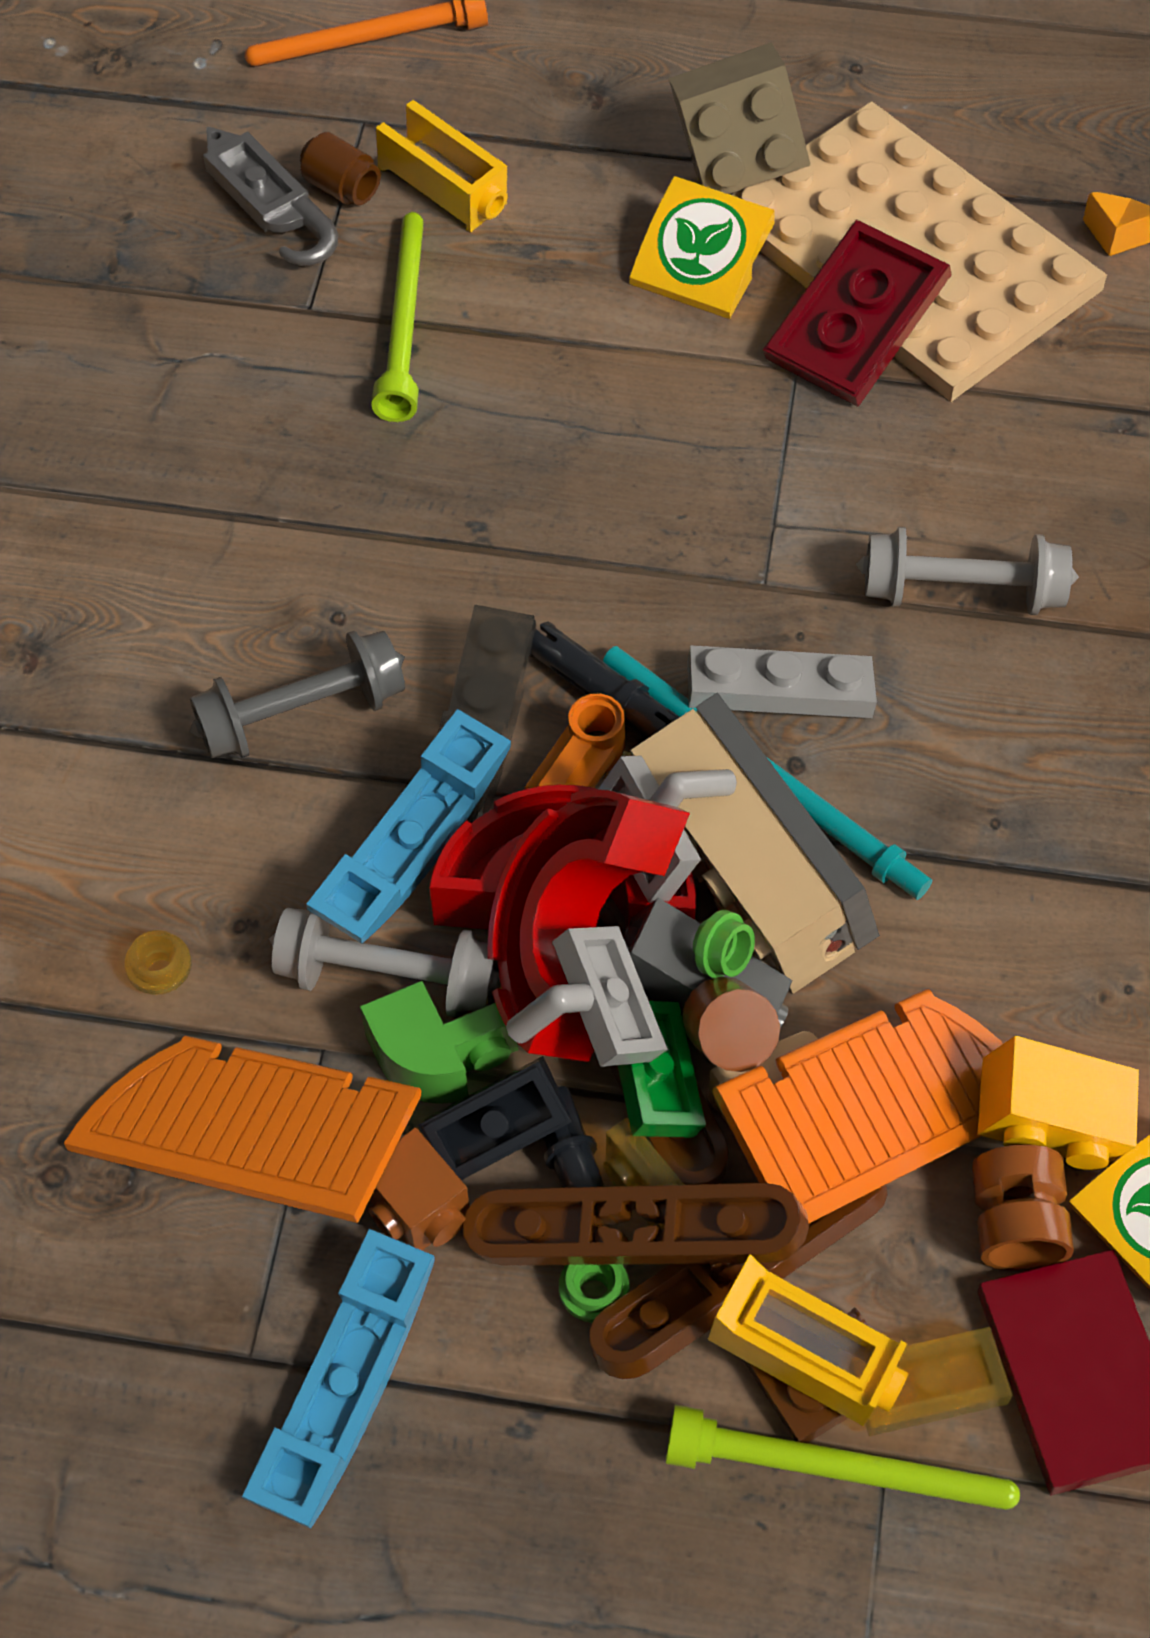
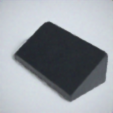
(497, 1119)

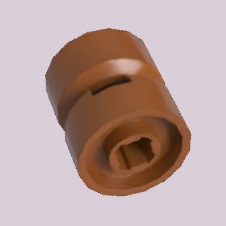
(1021, 1202)

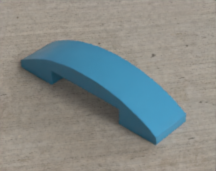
(413, 832)
(344, 1381)

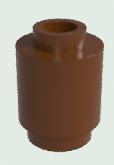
(339, 169)

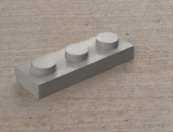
(783, 681)

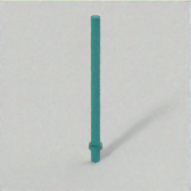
(886, 861)

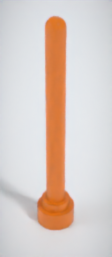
(462, 12)

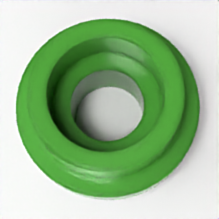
(723, 945)
(575, 1276)

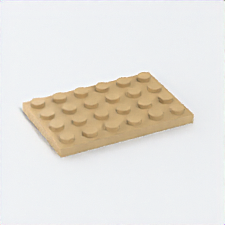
(1006, 269)

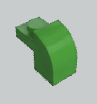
(424, 1052)

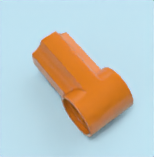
(582, 757)

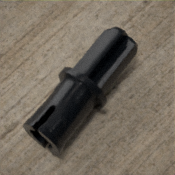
(572, 1151)

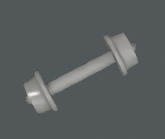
(1045, 575)
(305, 944)

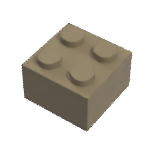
(740, 120)

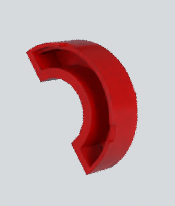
(477, 853)
(559, 883)

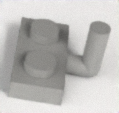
(635, 779)
(605, 993)

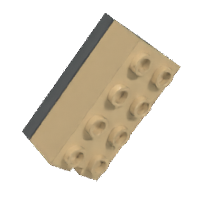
(763, 848)

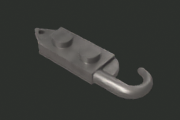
(268, 192)

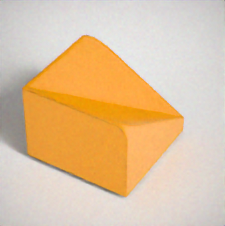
(1117, 222)

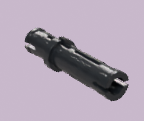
(594, 677)

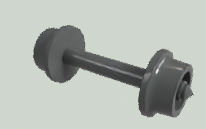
(373, 667)

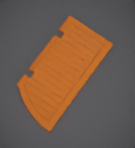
(862, 1103)
(251, 1126)

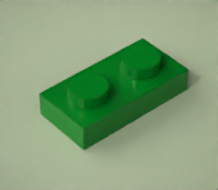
(664, 1093)

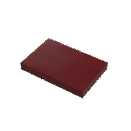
(857, 312)
(1075, 1367)

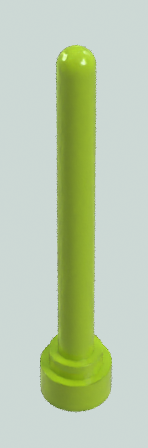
(395, 391)
(699, 1439)

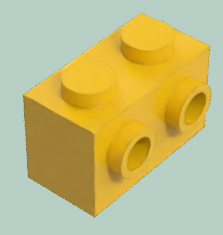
(1059, 1102)

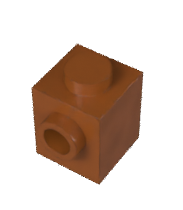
(419, 1195)

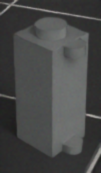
(664, 959)

